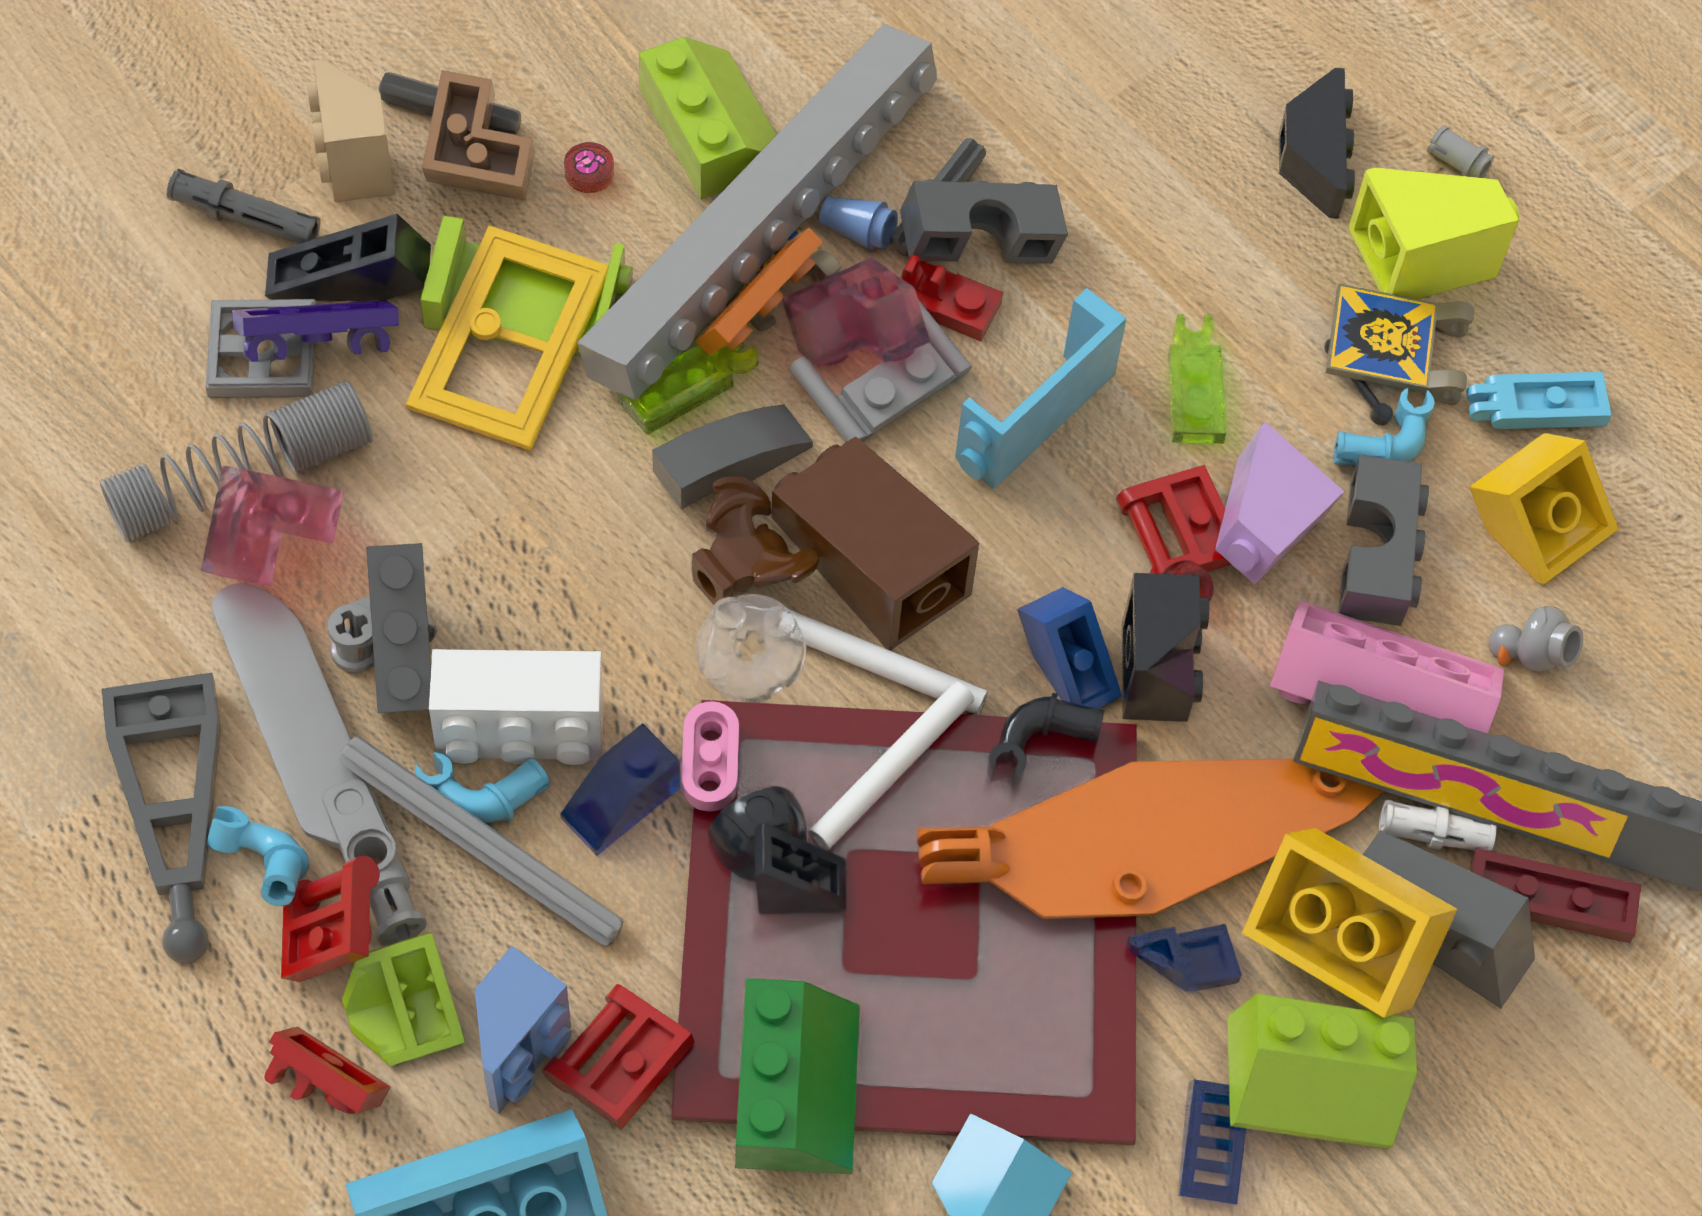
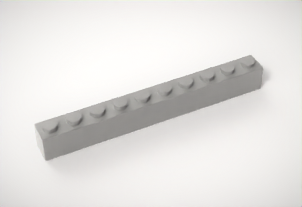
(757, 213)

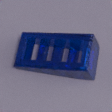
(1213, 1093)

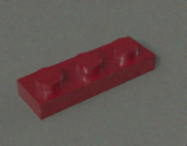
(1566, 895)

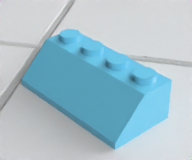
(518, 1172)

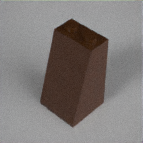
(877, 540)

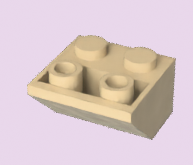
(349, 134)

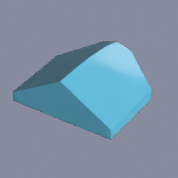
(997, 1174)

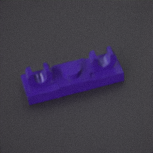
(315, 325)

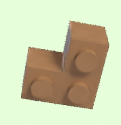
(462, 148)

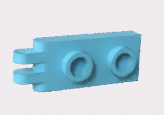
(1541, 400)

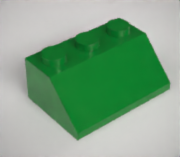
(797, 1079)

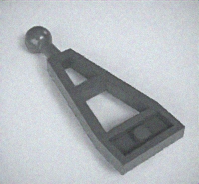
(157, 713)

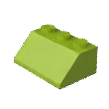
(704, 111)
(1319, 1070)

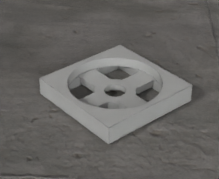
(258, 380)

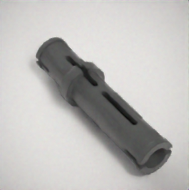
(223, 201)

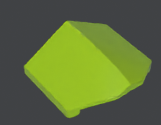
(402, 1001)

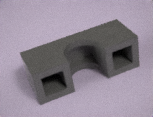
(1020, 216)
(1380, 580)
(399, 627)

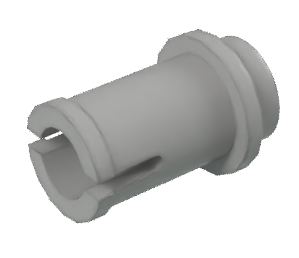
(1460, 153)

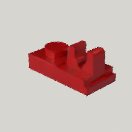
(953, 298)
(320, 1066)

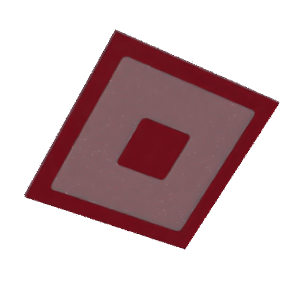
(954, 982)

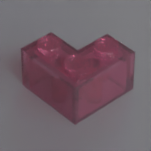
(856, 310)
(253, 514)

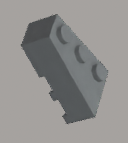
(1491, 931)

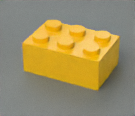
(1349, 921)

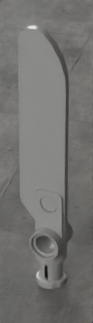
(307, 743)

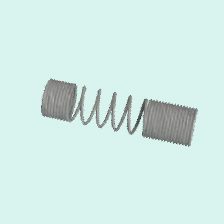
(304, 430)

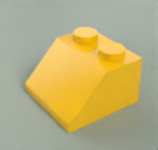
(1545, 505)

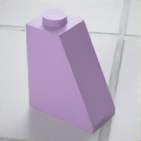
(1272, 504)

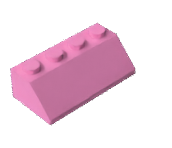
(1385, 667)

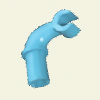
(1402, 447)
(495, 800)
(283, 856)

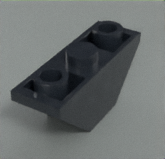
(1317, 143)

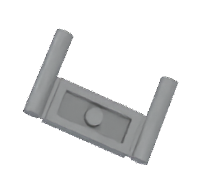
(889, 387)

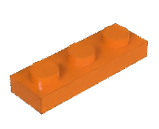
(760, 294)

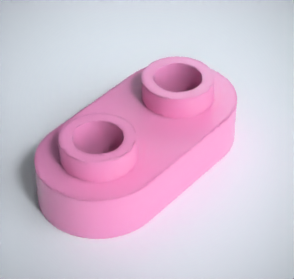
(710, 759)

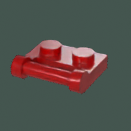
(1192, 512)
(334, 934)
(630, 1066)

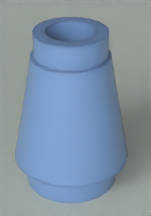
(860, 220)

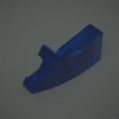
(1191, 958)

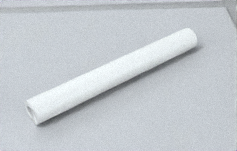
(883, 661)
(891, 766)

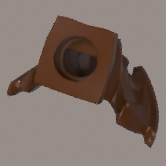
(741, 552)

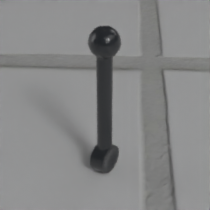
(1381, 412)

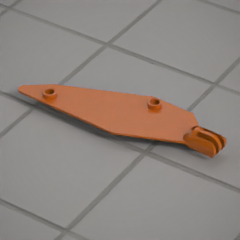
(1143, 835)

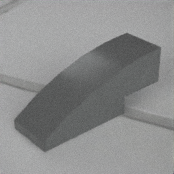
(733, 446)

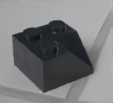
(1158, 645)

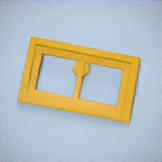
(485, 324)

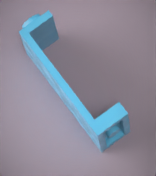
(1092, 351)

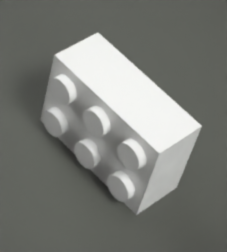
(517, 705)

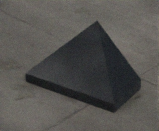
(796, 875)

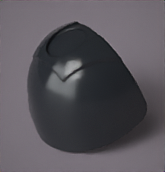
(734, 827)

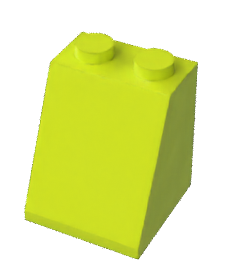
(1431, 230)

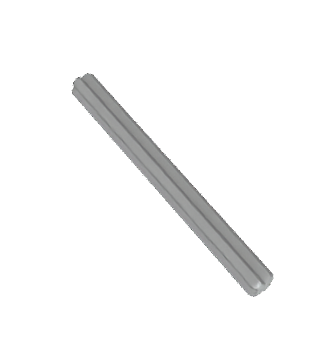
(481, 841)

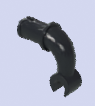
(1043, 716)

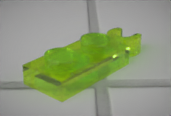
(687, 384)
(1196, 385)

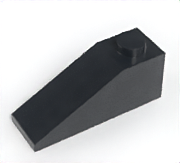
(354, 264)

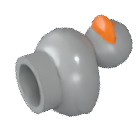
(1543, 642)

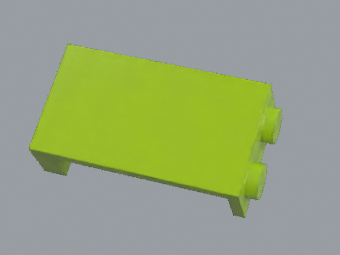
(520, 295)

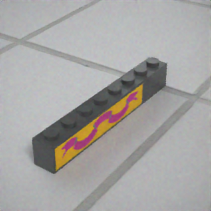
(1503, 783)

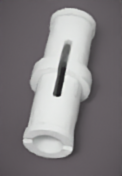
(1436, 827)

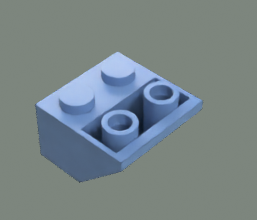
(520, 1023)

